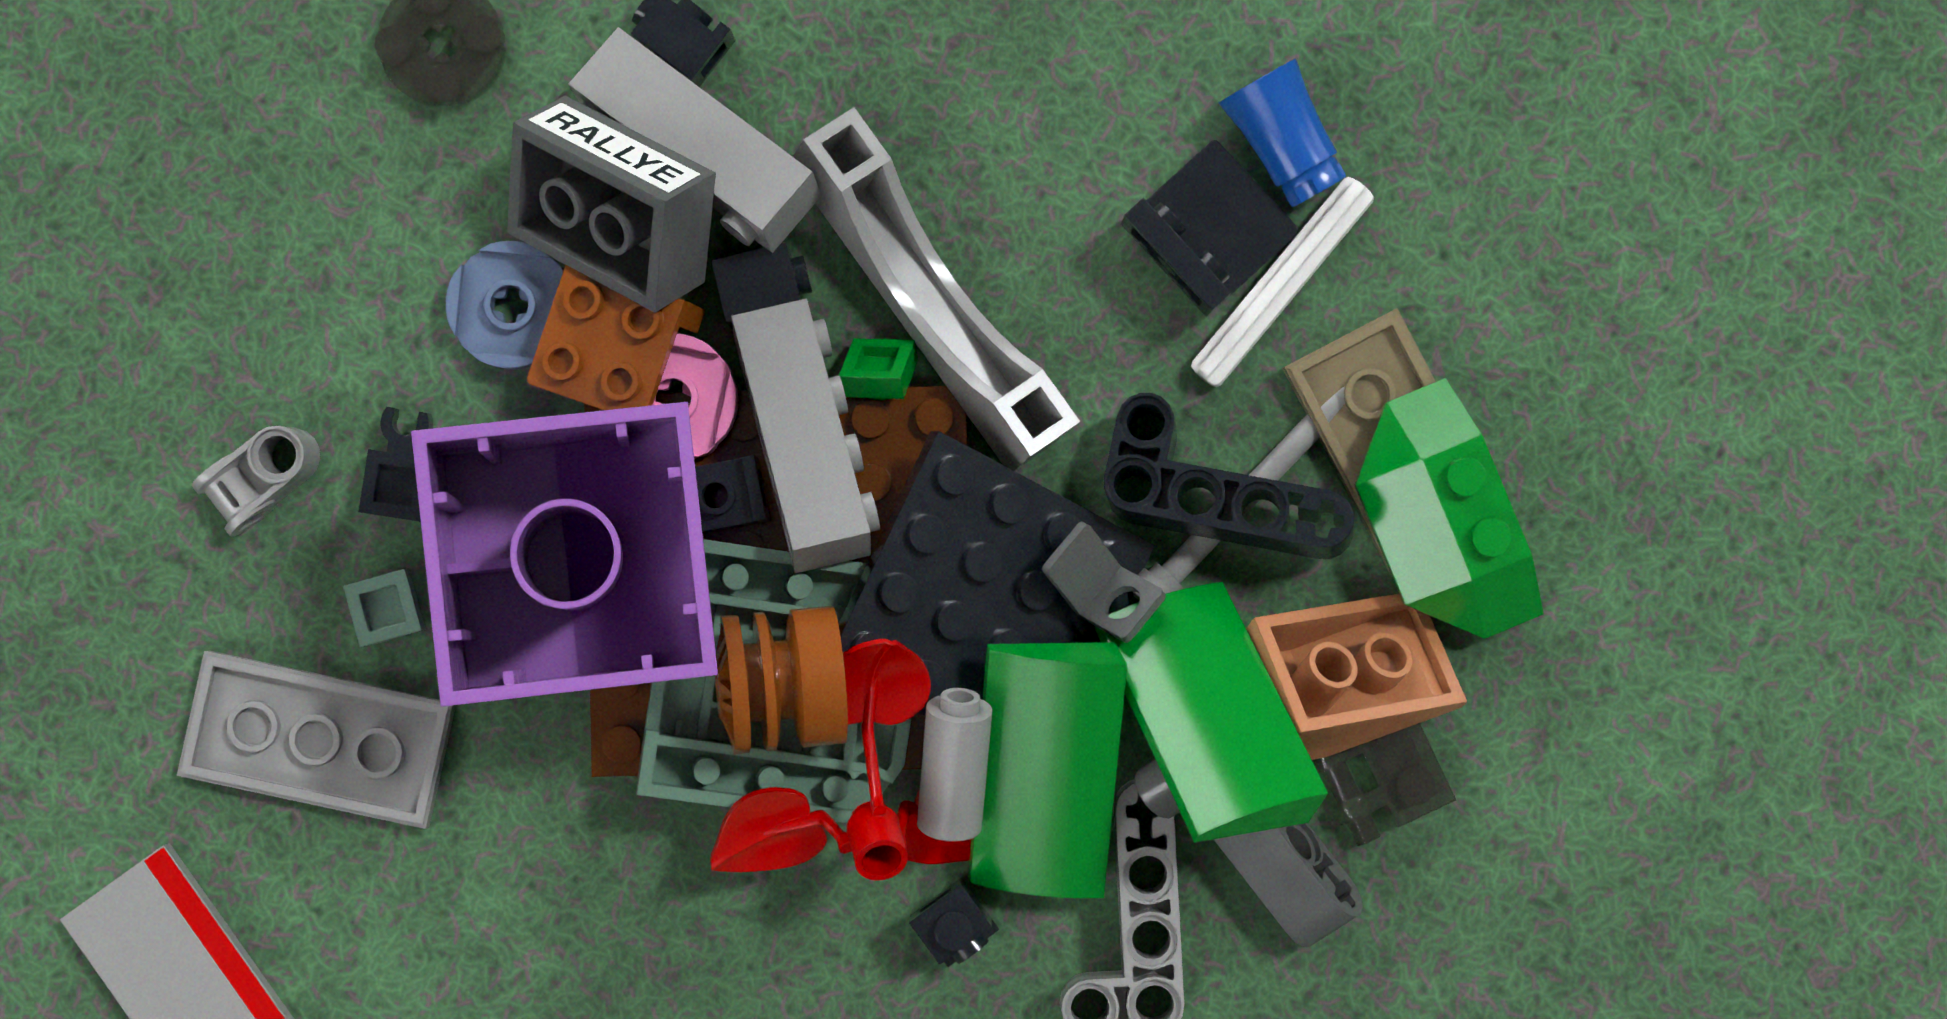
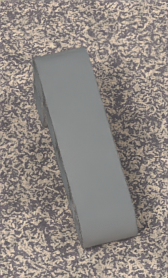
(1135, 907)

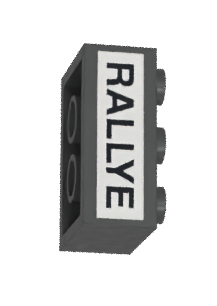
(610, 202)

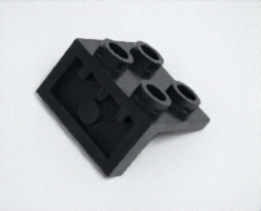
(1210, 227)

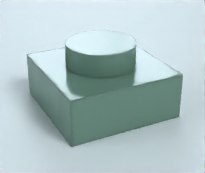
(384, 608)

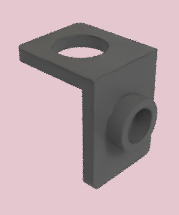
(1093, 578)

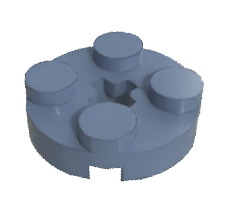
(488, 278)

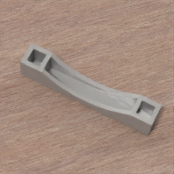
(989, 377)

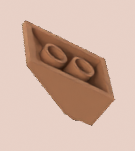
(1356, 670)

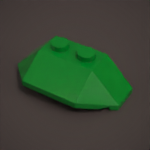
(1446, 516)

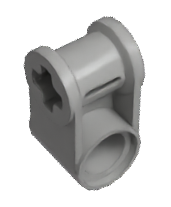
(249, 485)

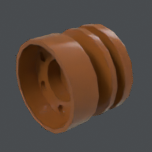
(783, 679)

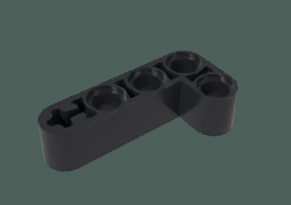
(1232, 492)

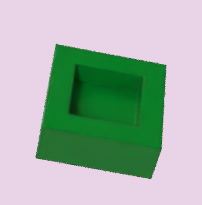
(878, 368)

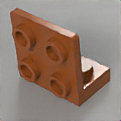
(605, 345)

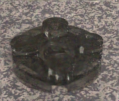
(445, 78)

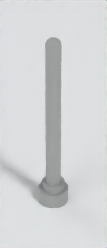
(1272, 467)

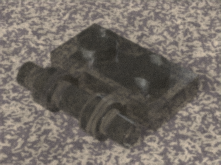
(1405, 777)

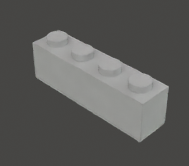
(756, 181)
(803, 435)

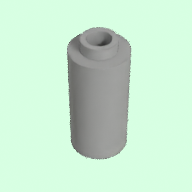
(954, 765)

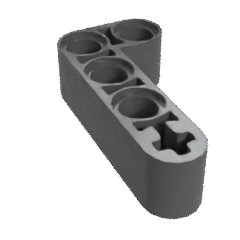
(1282, 865)

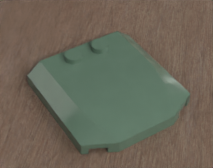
(685, 741)

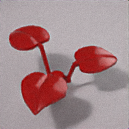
(775, 824)

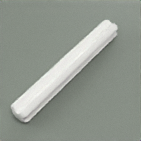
(1282, 281)

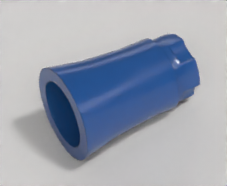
(1286, 132)

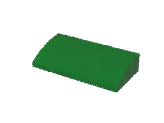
(1216, 718)
(1050, 768)

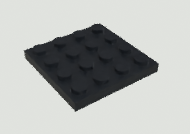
(968, 563)

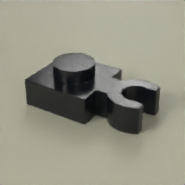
(390, 476)

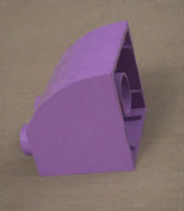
(564, 553)

